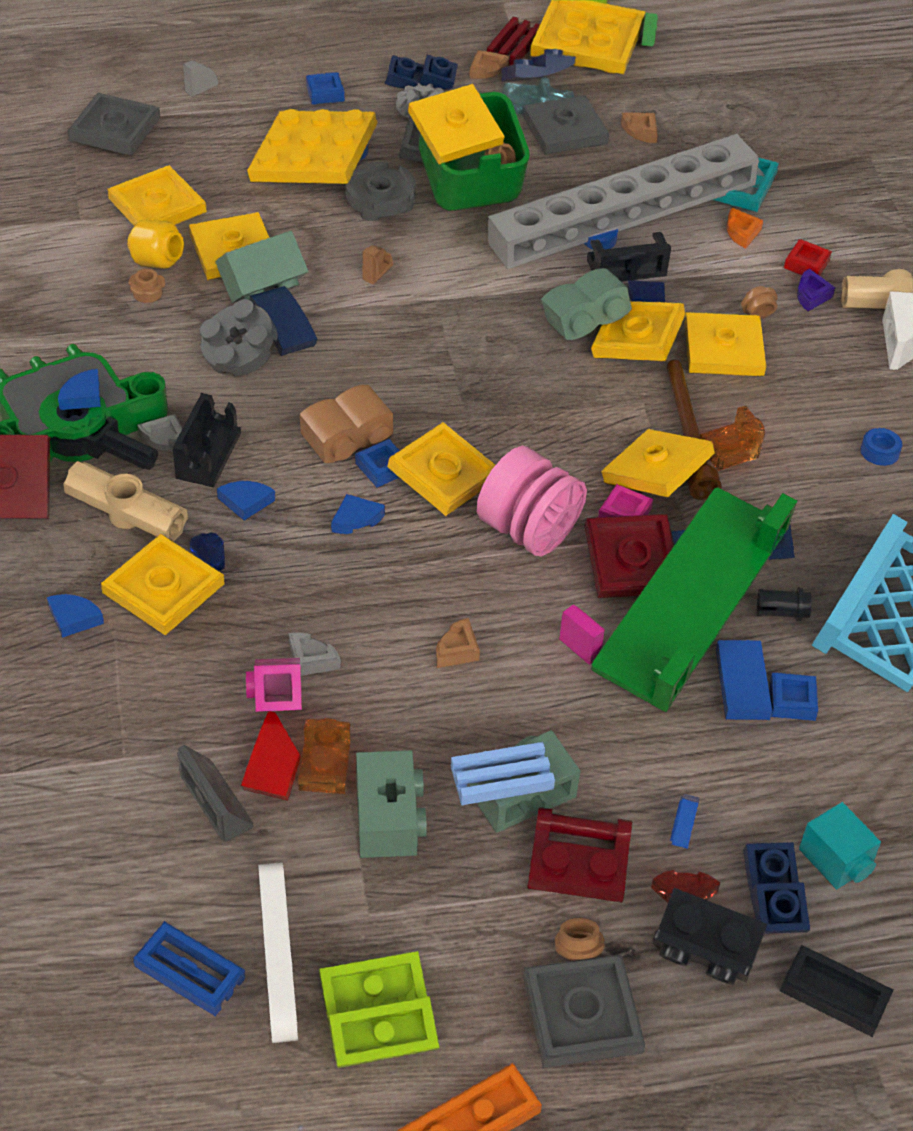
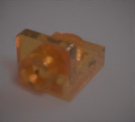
(736, 441)
(325, 756)

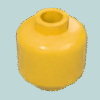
(155, 244)

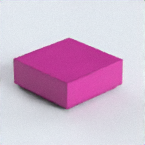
(625, 503)
(581, 633)

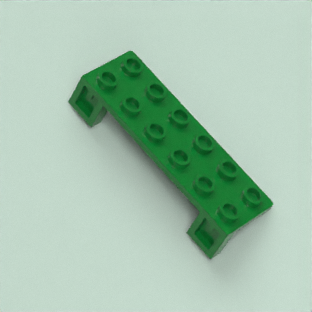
(692, 596)

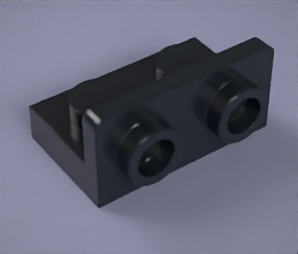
(709, 936)

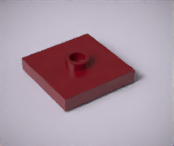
(24, 476)
(626, 551)

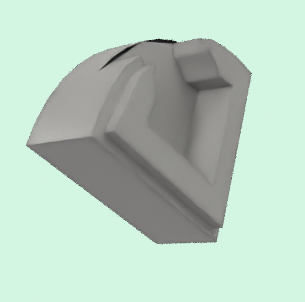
(198, 78)
(161, 432)
(313, 654)

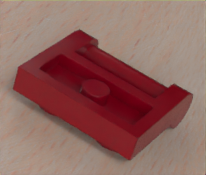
(576, 867)

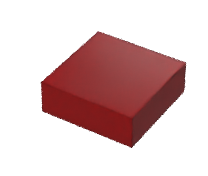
(807, 256)

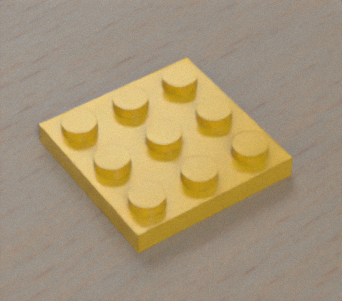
(592, 31)
(313, 146)

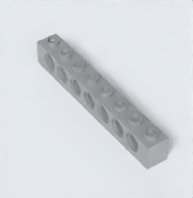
(621, 200)

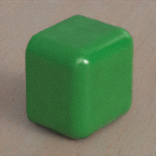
(478, 178)

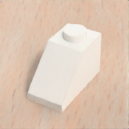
(899, 328)

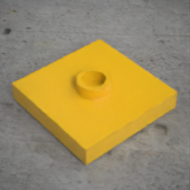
(455, 123)
(157, 196)
(224, 235)
(642, 333)
(724, 344)
(658, 462)
(442, 468)
(162, 584)

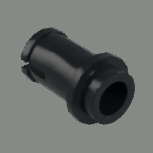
(784, 603)

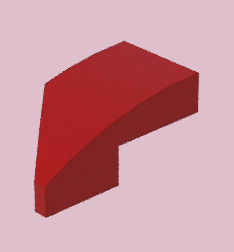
(272, 761)

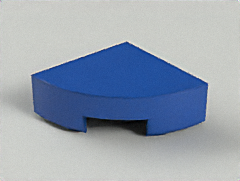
(80, 391)
(245, 497)
(356, 514)
(74, 613)
(684, 820)

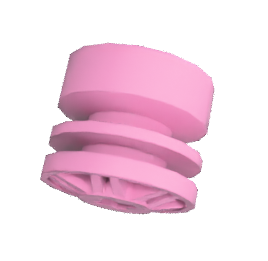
(531, 500)

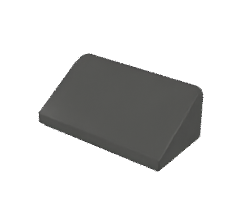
(213, 794)

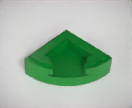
(649, 31)

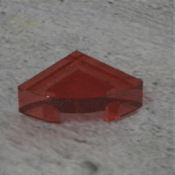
(698, 885)

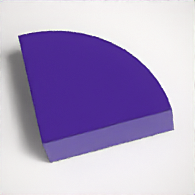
(813, 290)

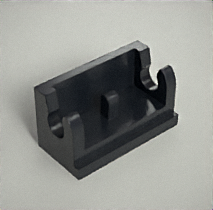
(632, 261)
(205, 442)

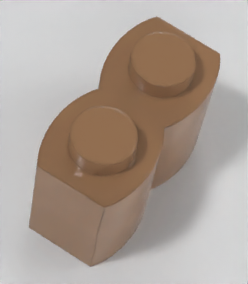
(346, 423)

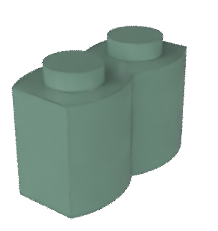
(588, 302)

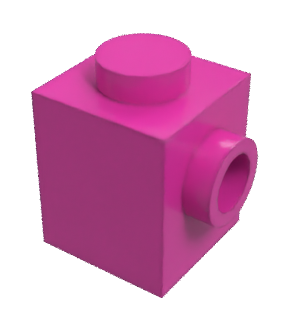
(275, 684)

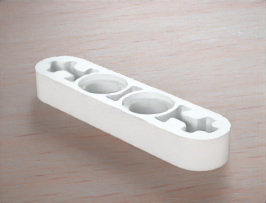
(278, 953)

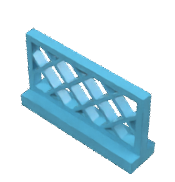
(861, 593)

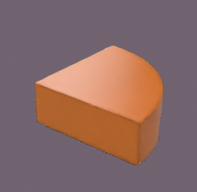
(743, 227)

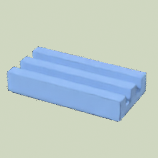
(500, 767)

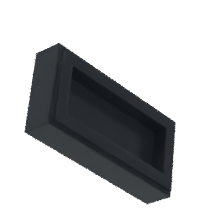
(836, 990)

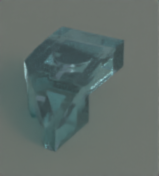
(529, 94)

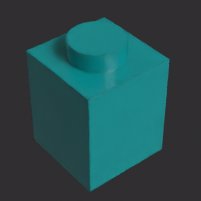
(840, 846)

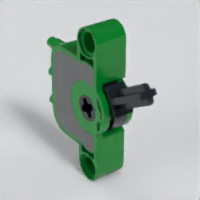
(32, 408)

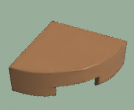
(487, 65)
(640, 126)
(375, 263)
(457, 645)

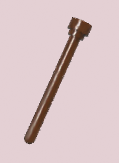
(706, 477)

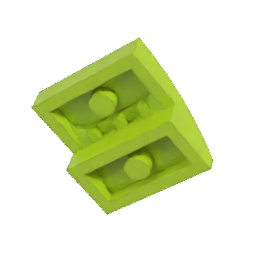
(378, 1009)

